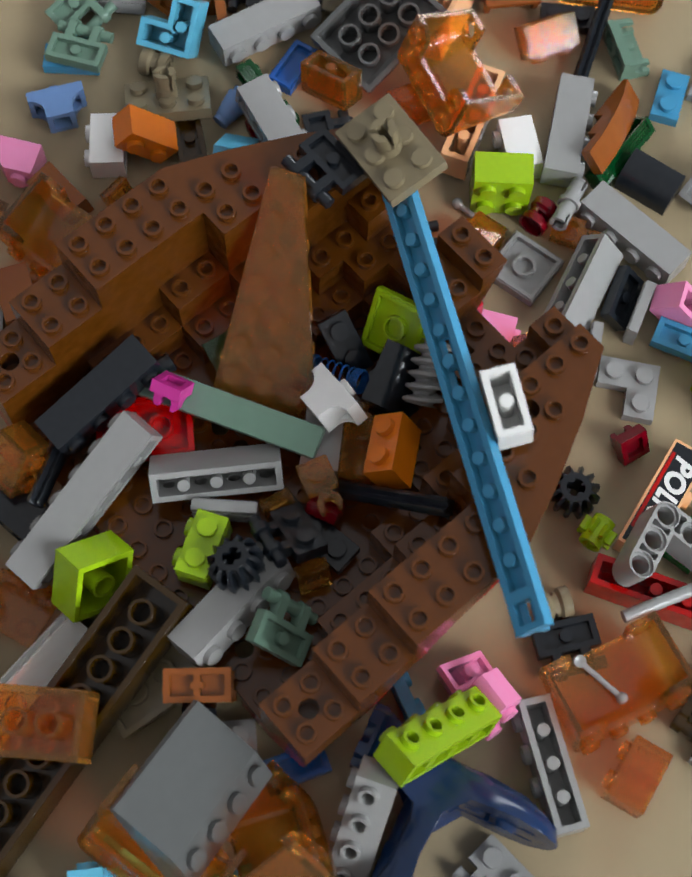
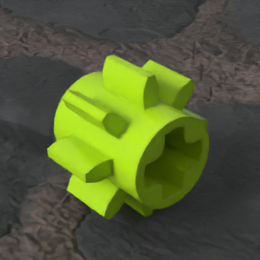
(596, 532)

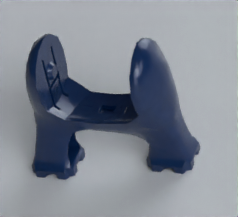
(444, 796)

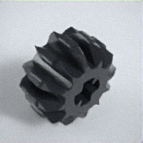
(585, 495)
(236, 564)

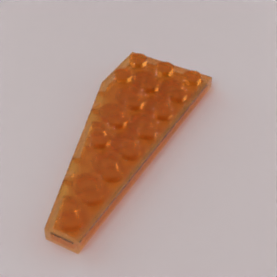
(270, 329)

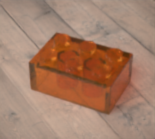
(47, 723)

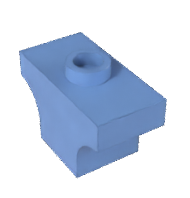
(58, 105)

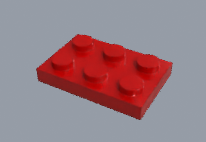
(175, 426)

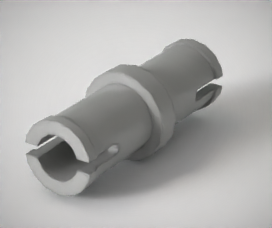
(568, 204)

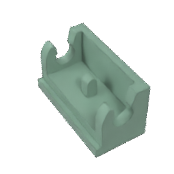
(624, 50)

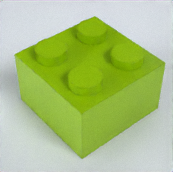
(501, 182)
(89, 574)

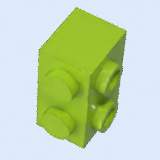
(202, 533)

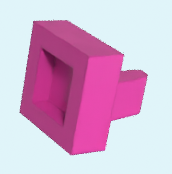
(172, 387)

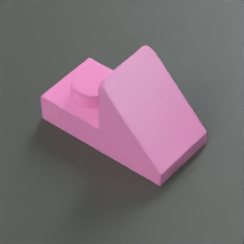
(462, 672)

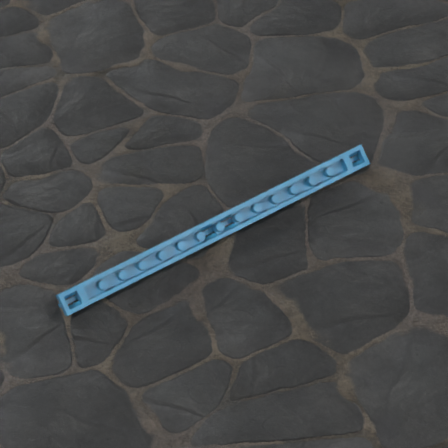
(470, 419)

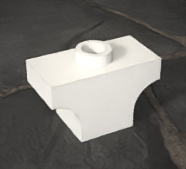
(332, 400)

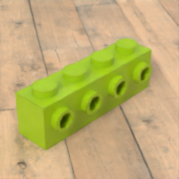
(436, 735)

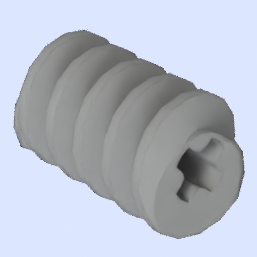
(426, 381)

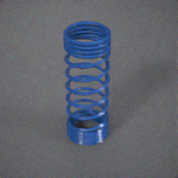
(352, 379)

